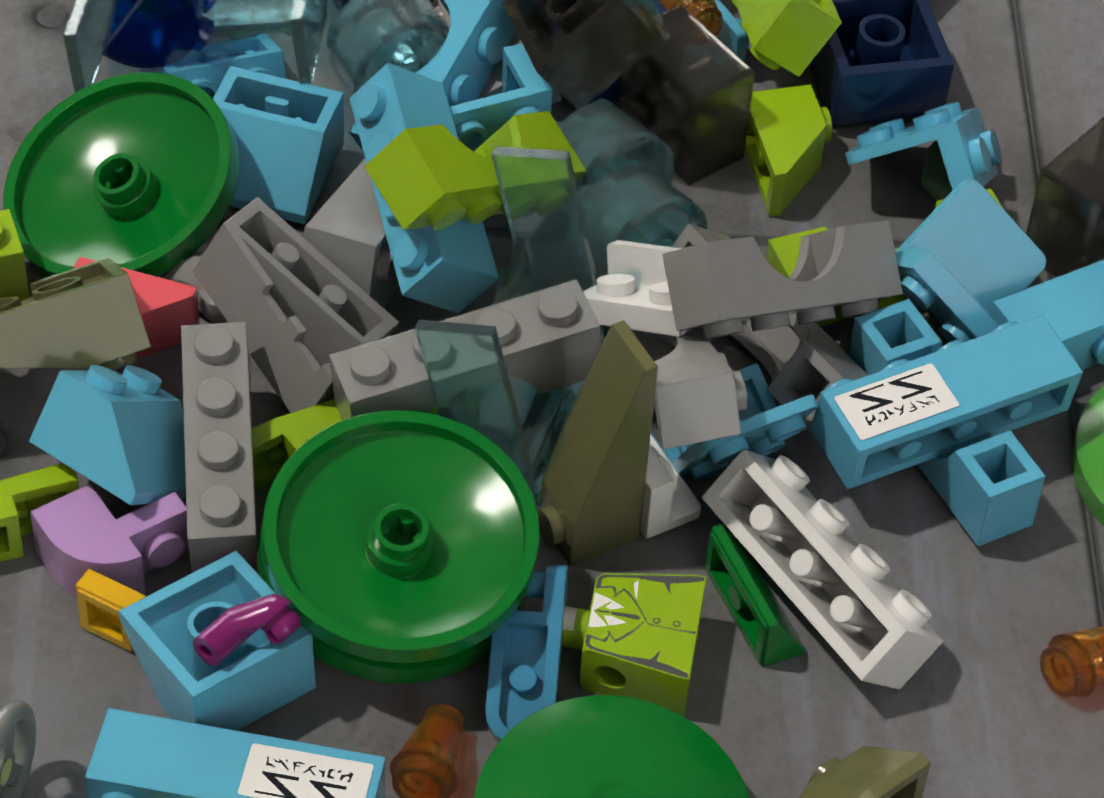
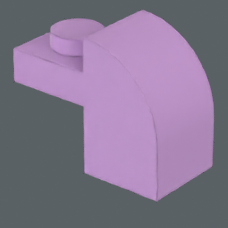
(84, 535)

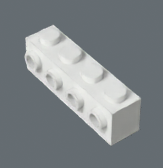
(822, 568)

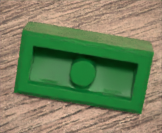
(750, 600)

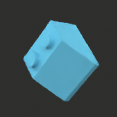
(116, 432)
(247, 682)

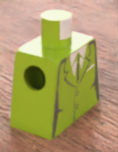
(638, 636)

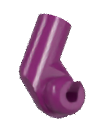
(241, 622)

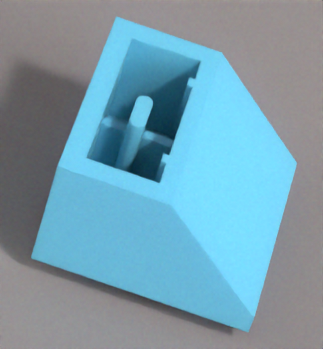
(284, 139)

